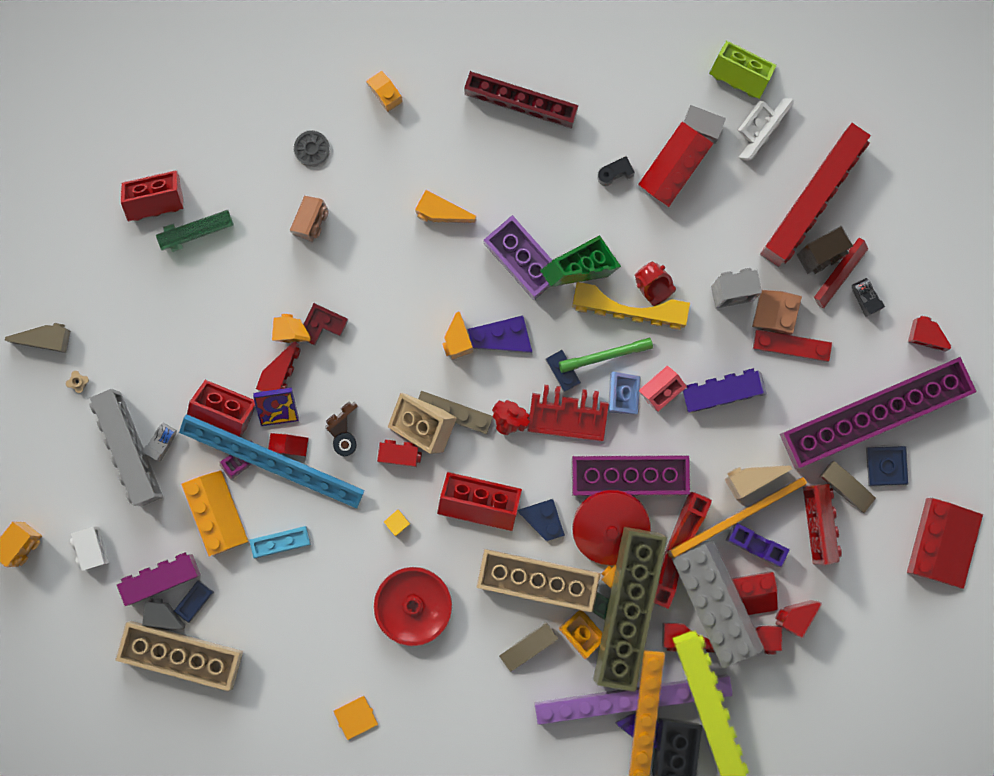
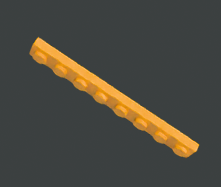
(646, 713)

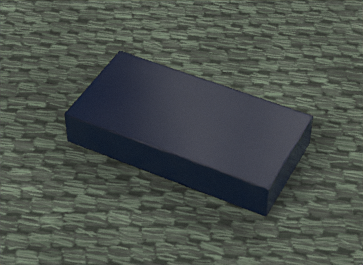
(193, 601)

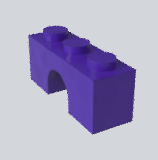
(757, 545)

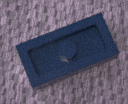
(567, 379)

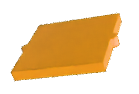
(355, 717)

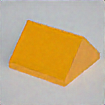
(582, 633)

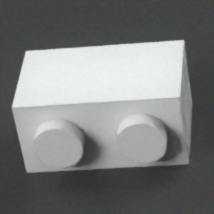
(89, 548)

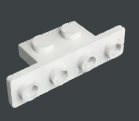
(761, 124)

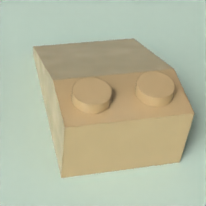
(422, 423)
(750, 479)

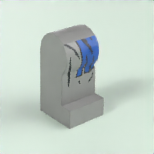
(160, 442)

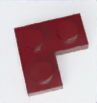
(322, 318)

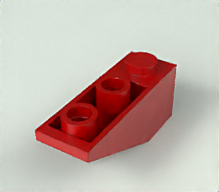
(278, 371)

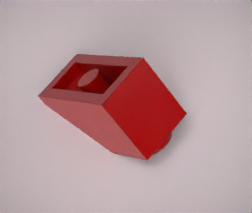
(928, 334)

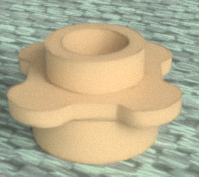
(71, 383)

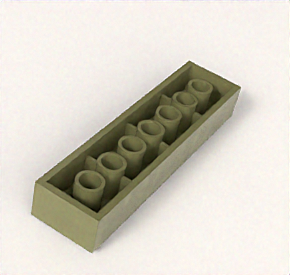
(629, 609)

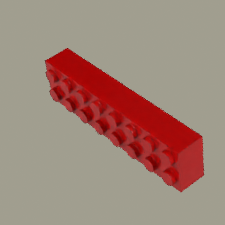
(817, 192)

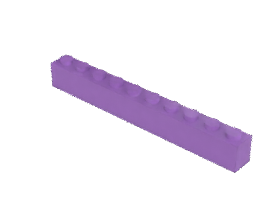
(617, 701)

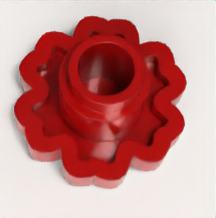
(510, 417)

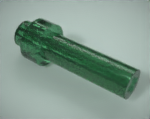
(174, 236)

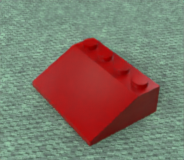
(821, 524)
(945, 542)

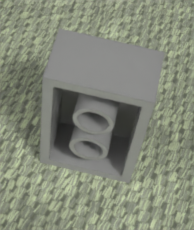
(736, 288)

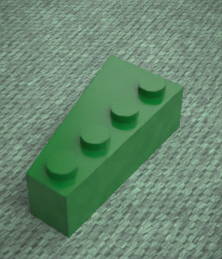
(583, 263)

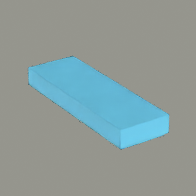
(279, 542)

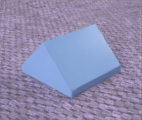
(623, 393)

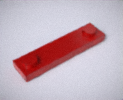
(792, 345)

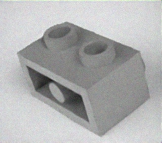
(705, 122)

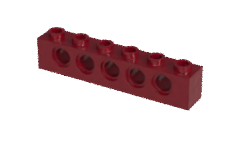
(520, 99)

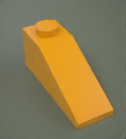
(440, 210)

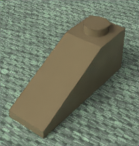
(44, 337)

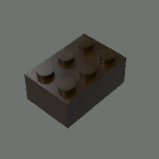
(825, 251)

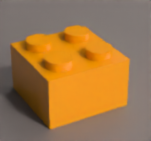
(17, 543)

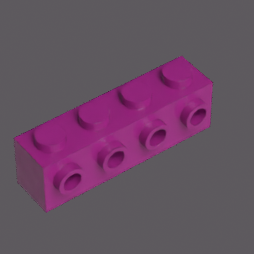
(159, 579)

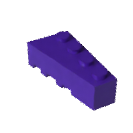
(724, 391)

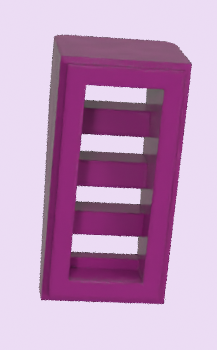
(238, 469)

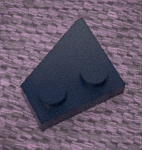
(543, 519)

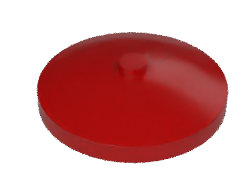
(601, 523)
(412, 606)

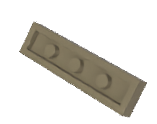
(465, 416)

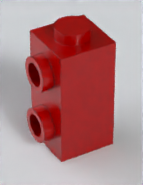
(396, 454)

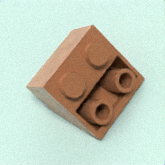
(309, 218)

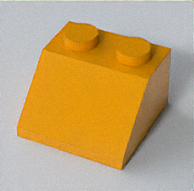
(457, 339)

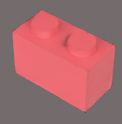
(662, 388)

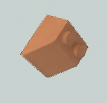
(777, 312)

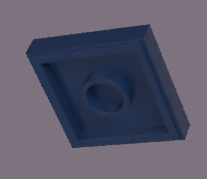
(887, 466)

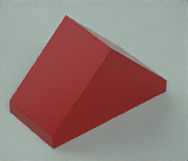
(288, 444)

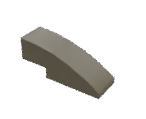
(847, 486)
(528, 647)

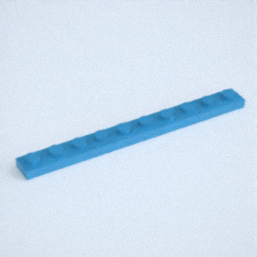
(271, 461)

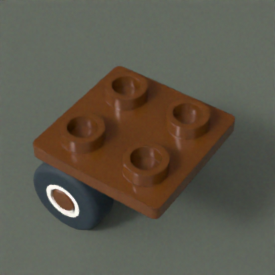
(343, 442)

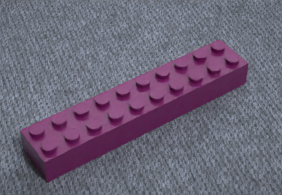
(877, 413)

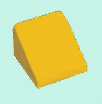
(397, 522)

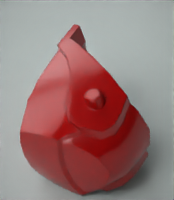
(654, 283)

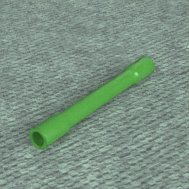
(635, 347)

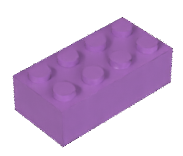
(519, 255)

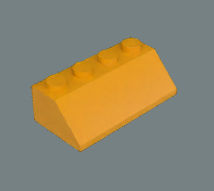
(215, 513)

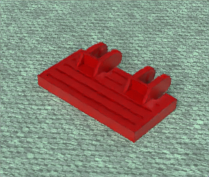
(568, 418)

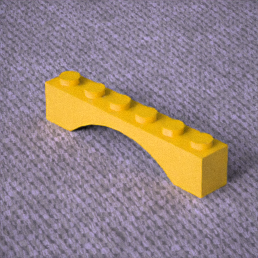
(591, 298)

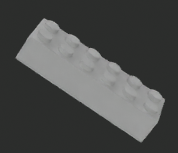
(125, 447)
(718, 604)

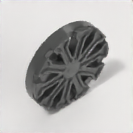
(311, 148)

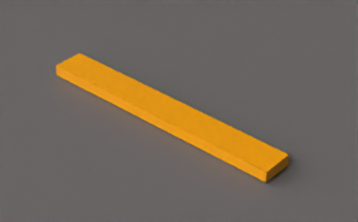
(736, 517)

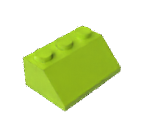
(742, 69)

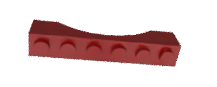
(688, 523)
(769, 636)

